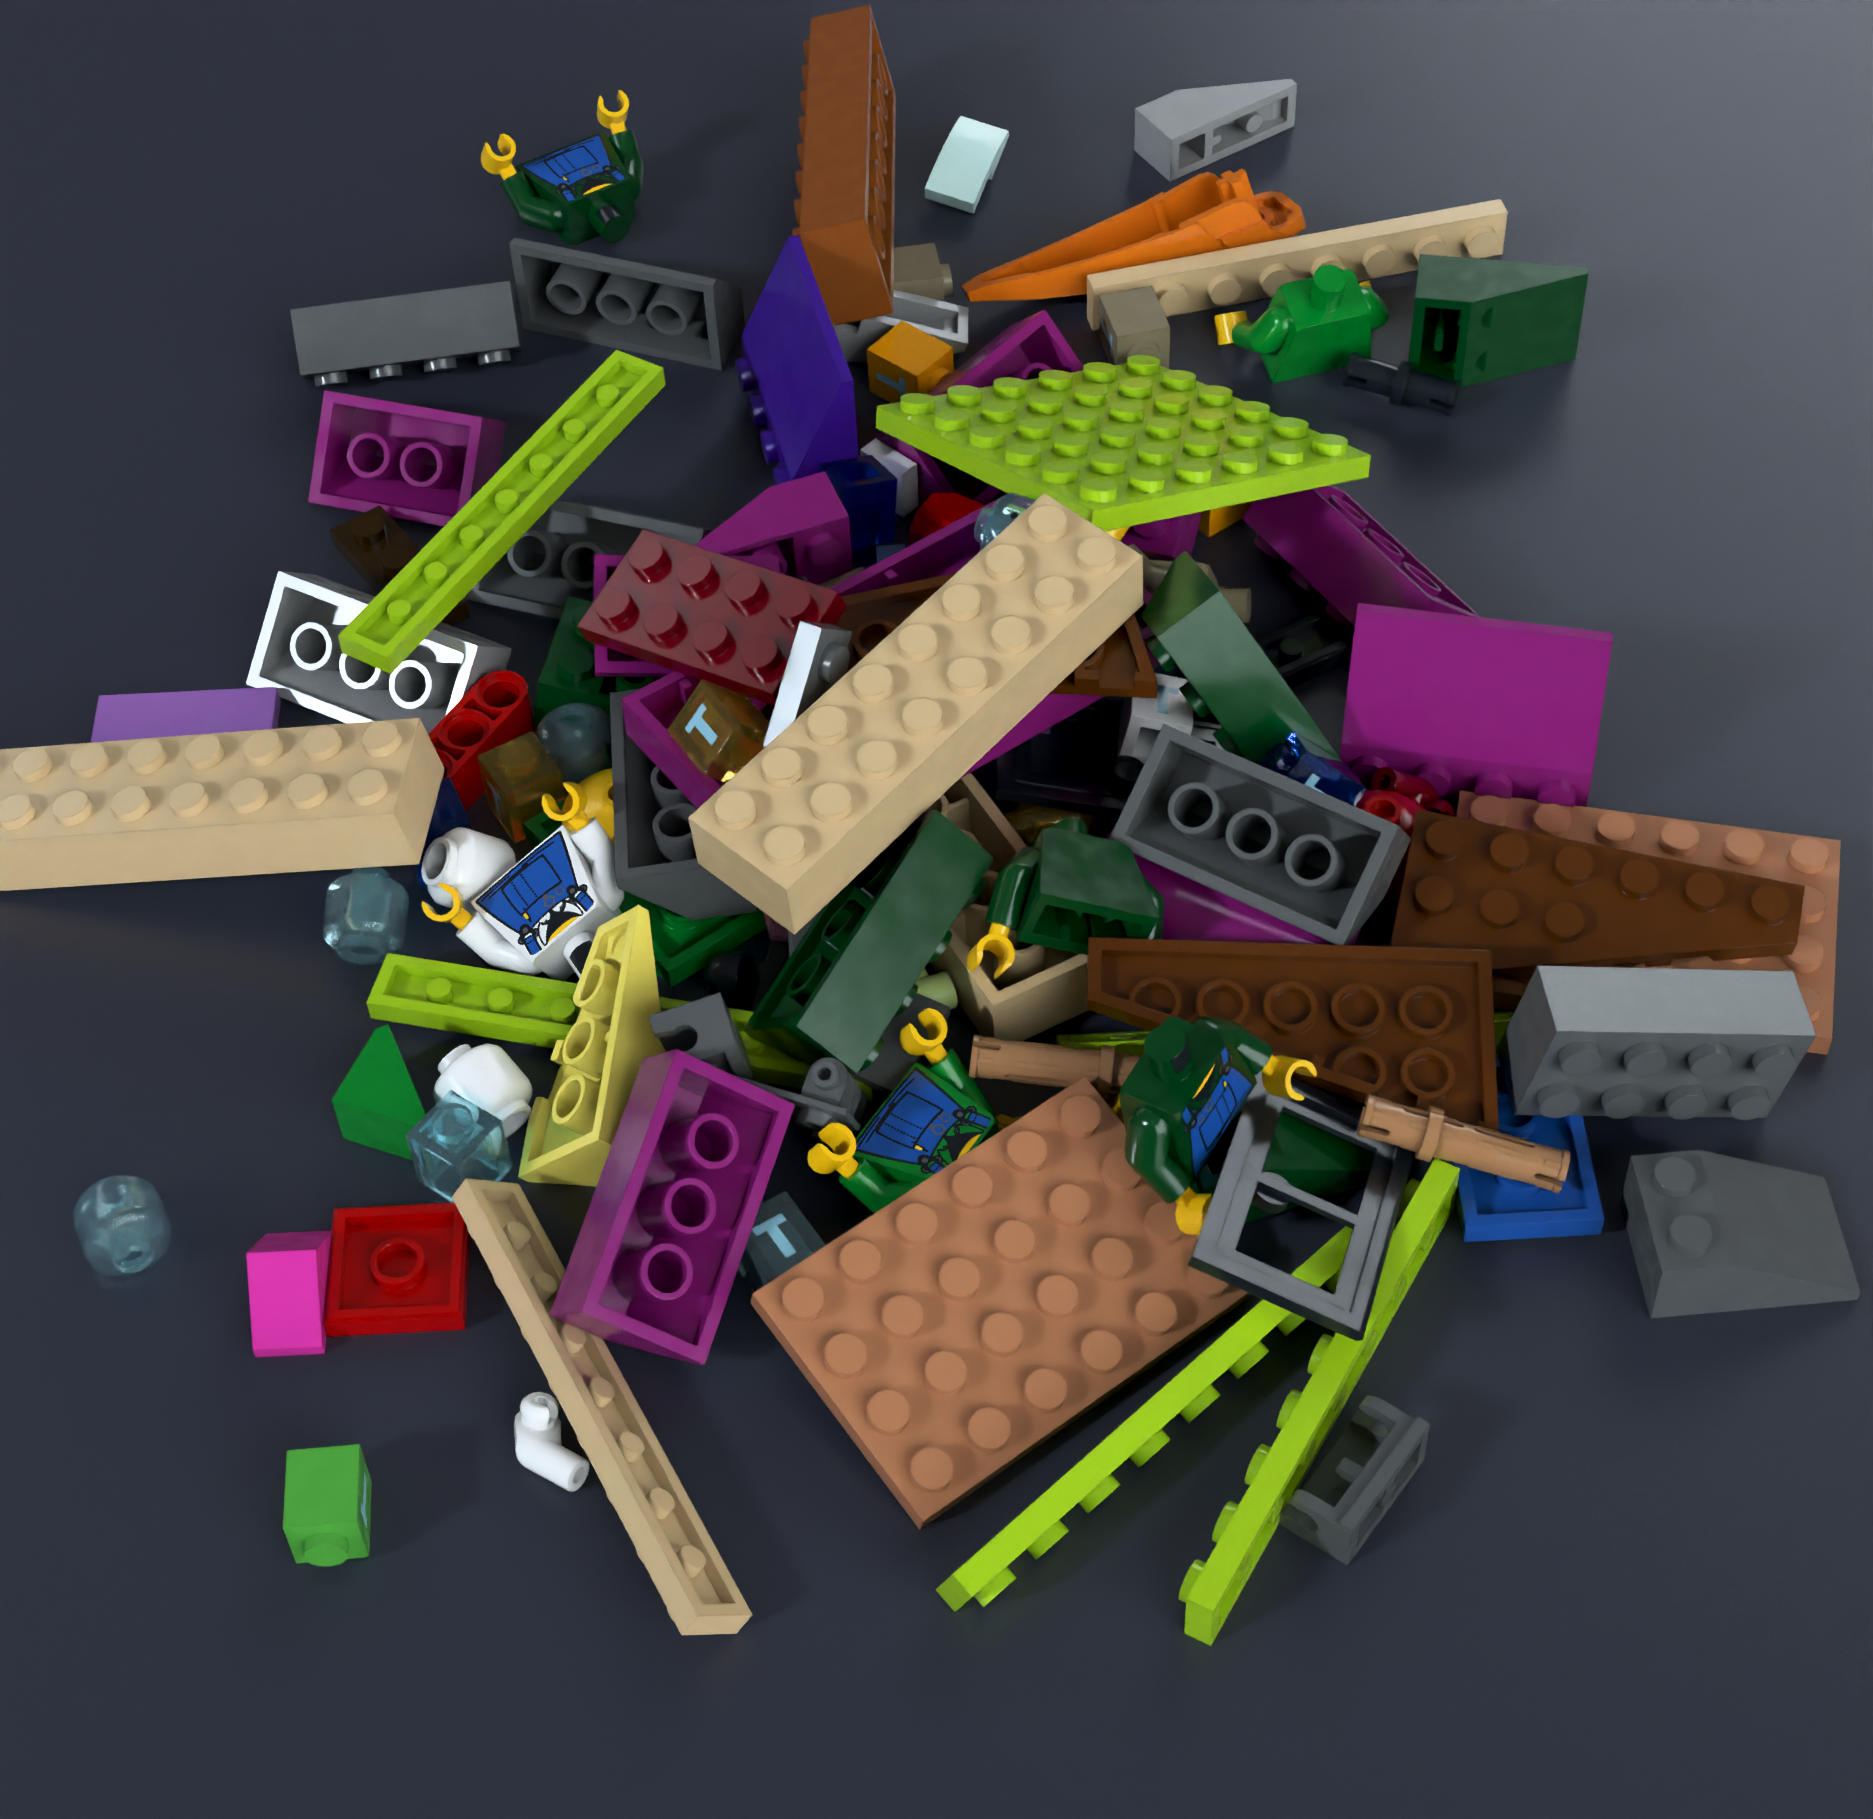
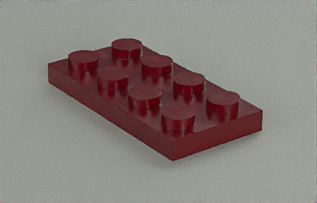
(706, 614)

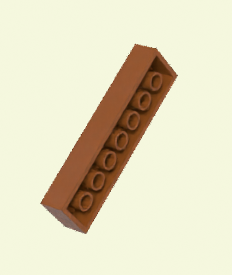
(847, 165)

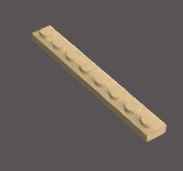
(1260, 268)
(604, 1415)

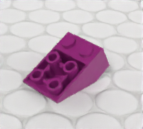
(794, 521)

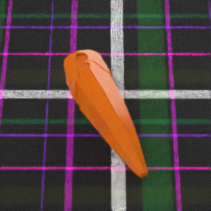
(1183, 222)

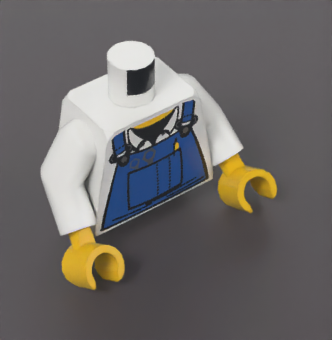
(547, 903)

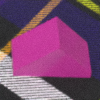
(288, 1293)

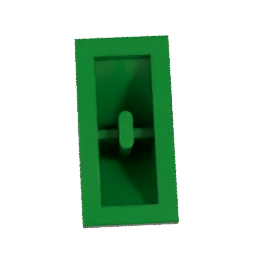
(378, 1098)

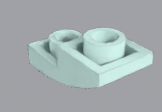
(966, 164)

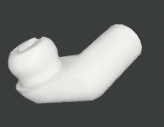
(540, 1444)

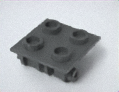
(825, 1098)

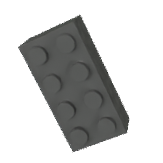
(1654, 1042)

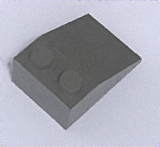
(1732, 1235)

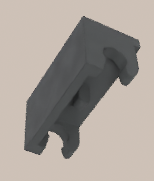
(705, 1032)
(1358, 1479)

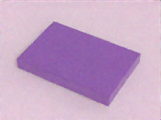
(185, 713)

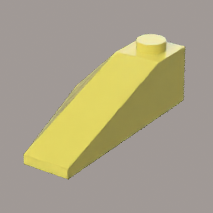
(598, 1059)

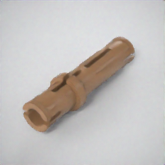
(1050, 1064)
(1470, 1145)

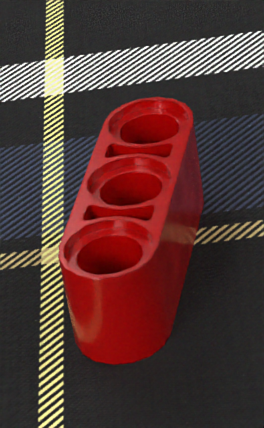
(485, 718)

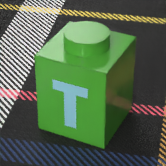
(327, 1504)

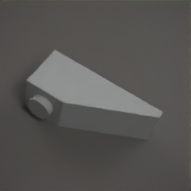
(1210, 123)

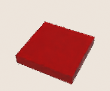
(397, 1270)

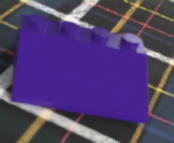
(797, 373)

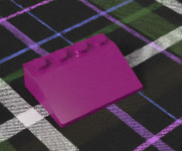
(1475, 703)

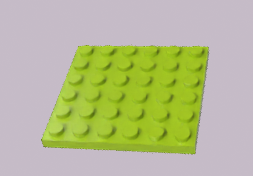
(1122, 441)

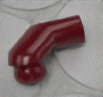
(1412, 786)

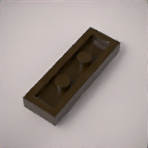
(380, 551)

